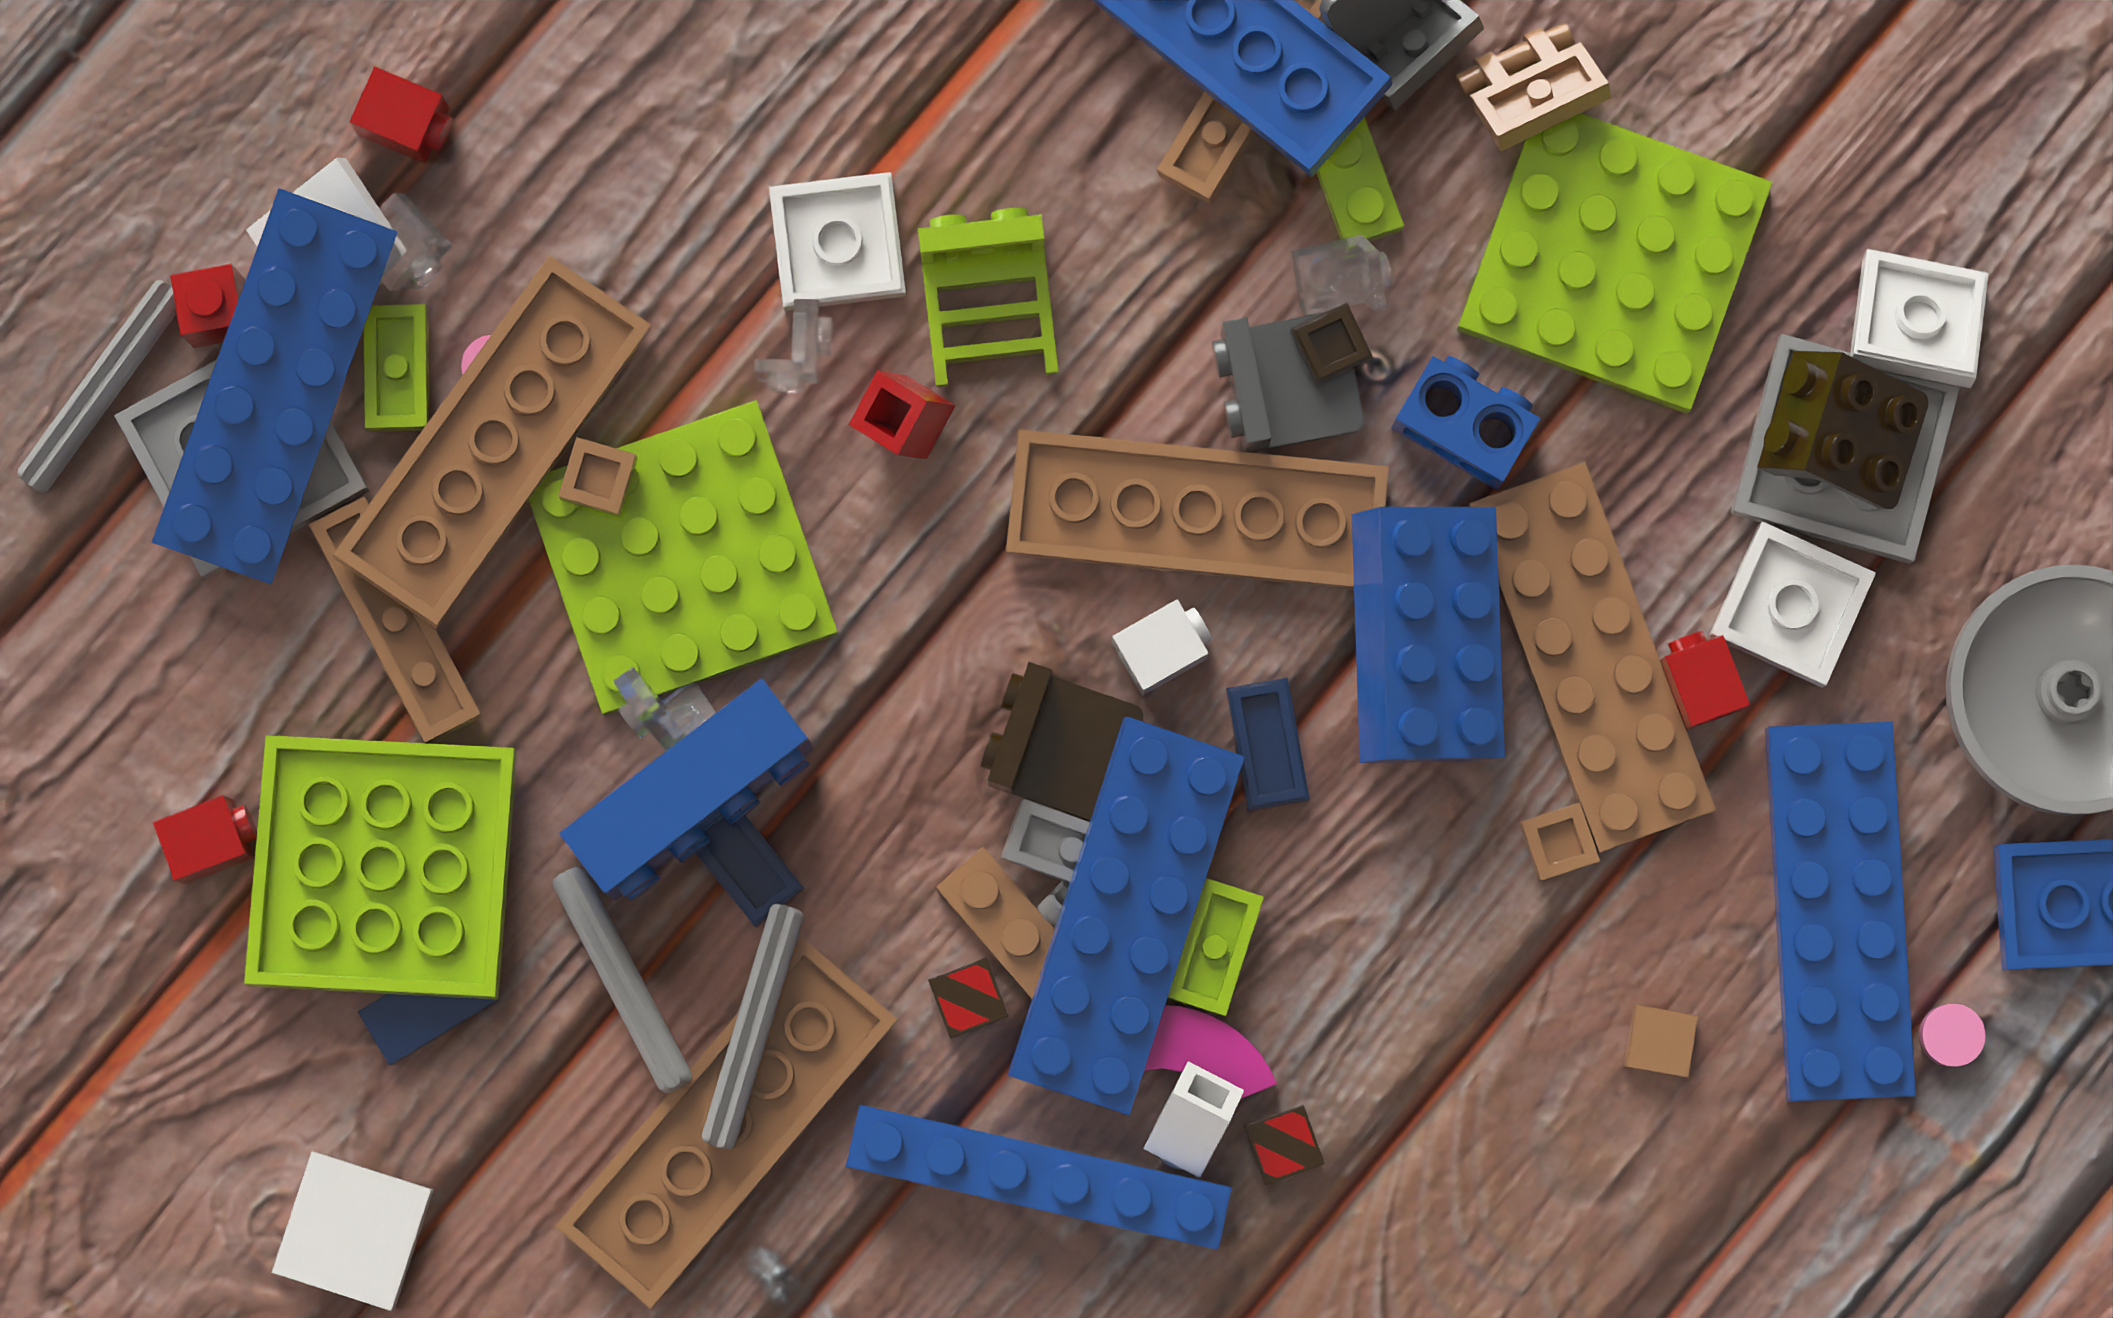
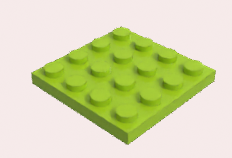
(1615, 258)
(697, 566)
(381, 867)

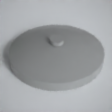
(2037, 690)

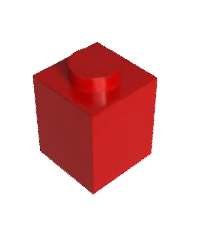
(401, 115)
(206, 302)
(901, 415)
(1703, 679)
(206, 838)

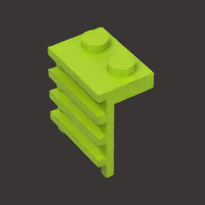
(984, 255)

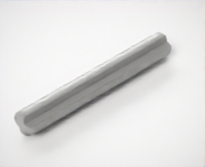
(99, 388)
(622, 980)
(752, 1026)

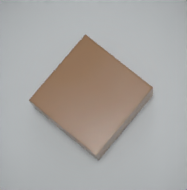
(598, 477)
(1559, 842)
(1660, 1041)

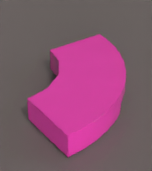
(1209, 1044)

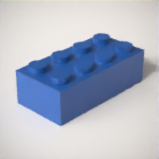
(1428, 634)
(687, 792)

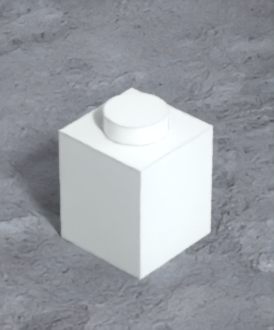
(1162, 646)
(1193, 1120)

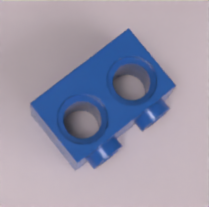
(1457, 436)

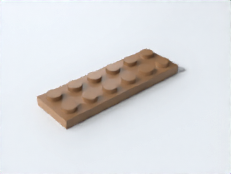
(492, 442)
(1188, 508)
(1594, 660)
(672, 1189)

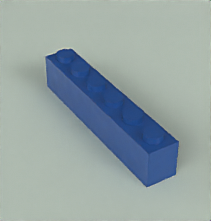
(1038, 1177)

